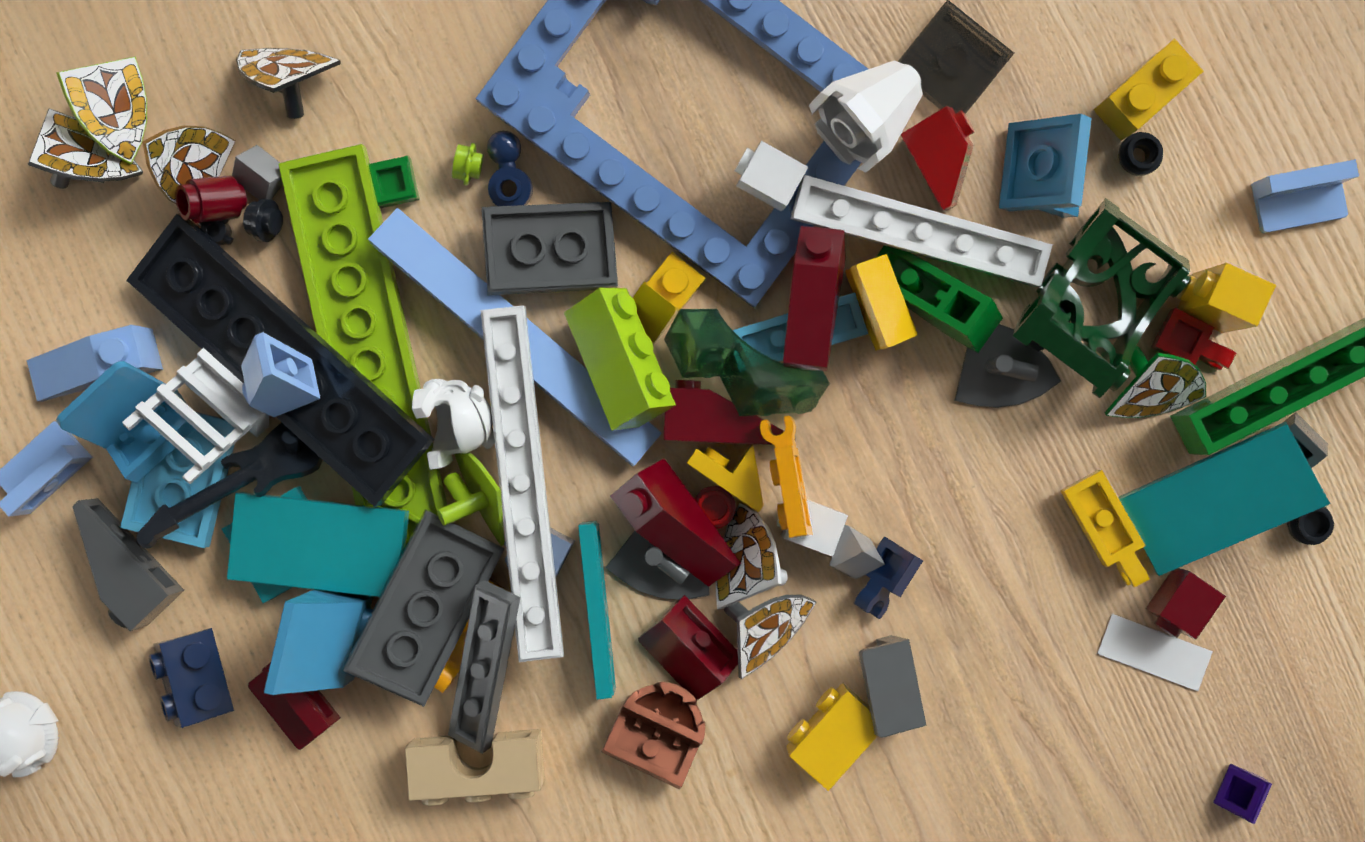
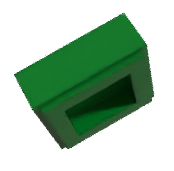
(394, 181)

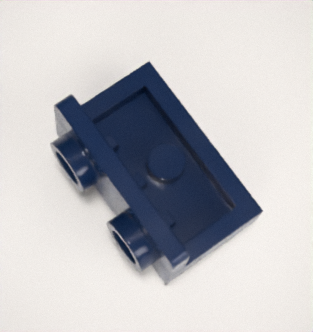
(191, 678)

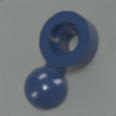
(504, 150)

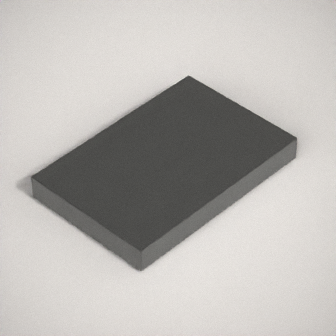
(549, 248)

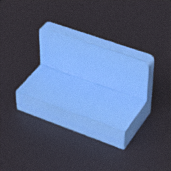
(1303, 196)
(40, 469)

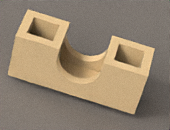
(439, 773)

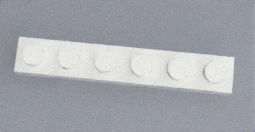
(921, 231)

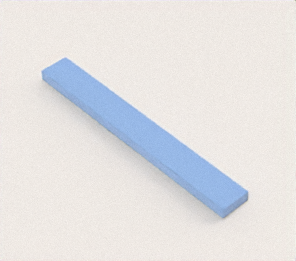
(466, 295)

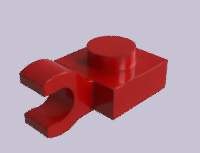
(1189, 339)

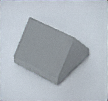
(258, 173)
(855, 554)

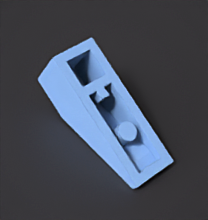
(85, 360)

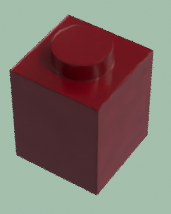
(1184, 604)

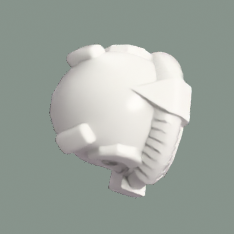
(461, 415)
(26, 734)

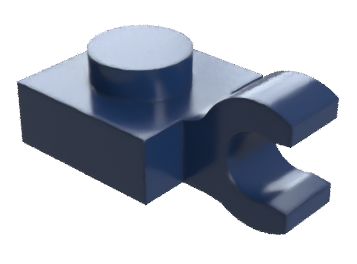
(892, 577)

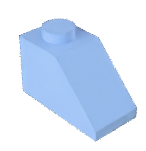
(277, 377)

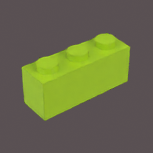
(619, 358)

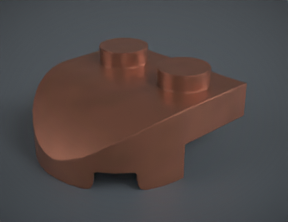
(658, 732)

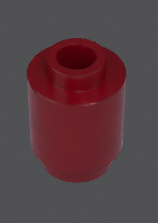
(210, 199)

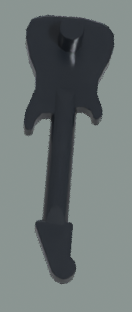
(273, 460)

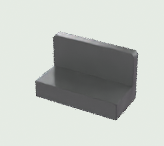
(892, 686)

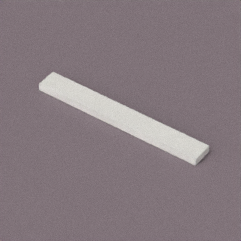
(522, 482)

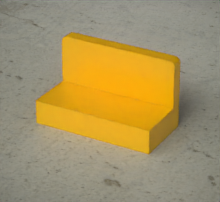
(881, 302)

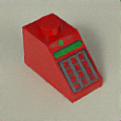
(942, 152)

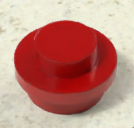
(717, 505)

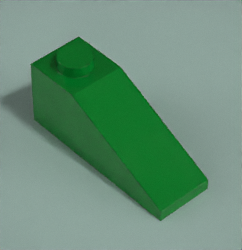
(944, 300)

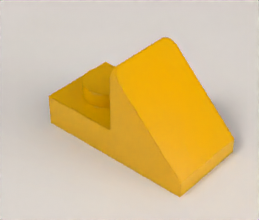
(666, 294)
(741, 482)

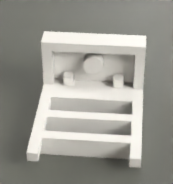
(221, 392)

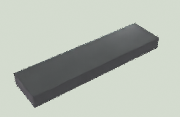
(483, 666)

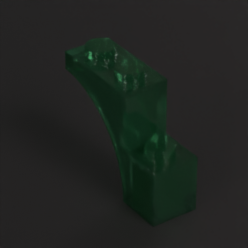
(756, 384)

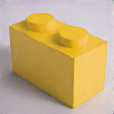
(1148, 90)
(1226, 297)
(832, 736)

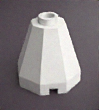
(867, 112)

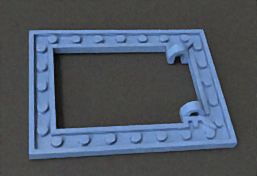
(542, 104)

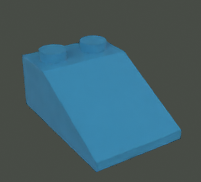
(316, 641)

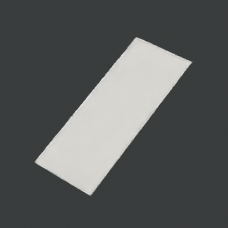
(1155, 652)

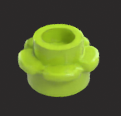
(467, 163)

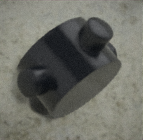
(218, 231)

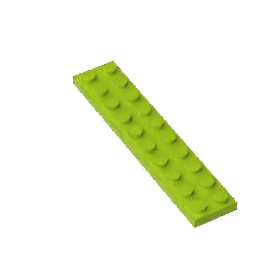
(358, 295)

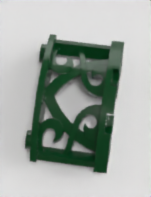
(1101, 242)

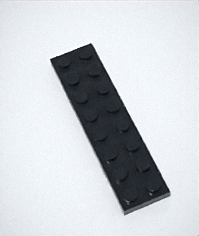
(223, 310)

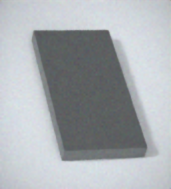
(423, 609)

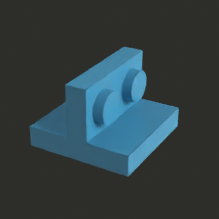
(1046, 165)

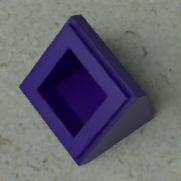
(1242, 793)

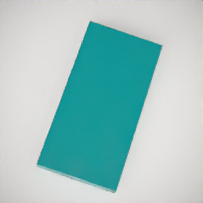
(1224, 499)
(315, 543)

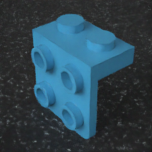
(107, 403)

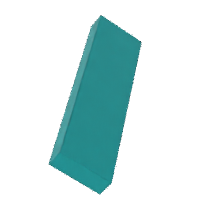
(597, 609)

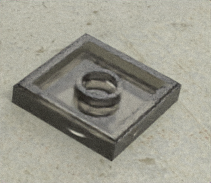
(955, 59)

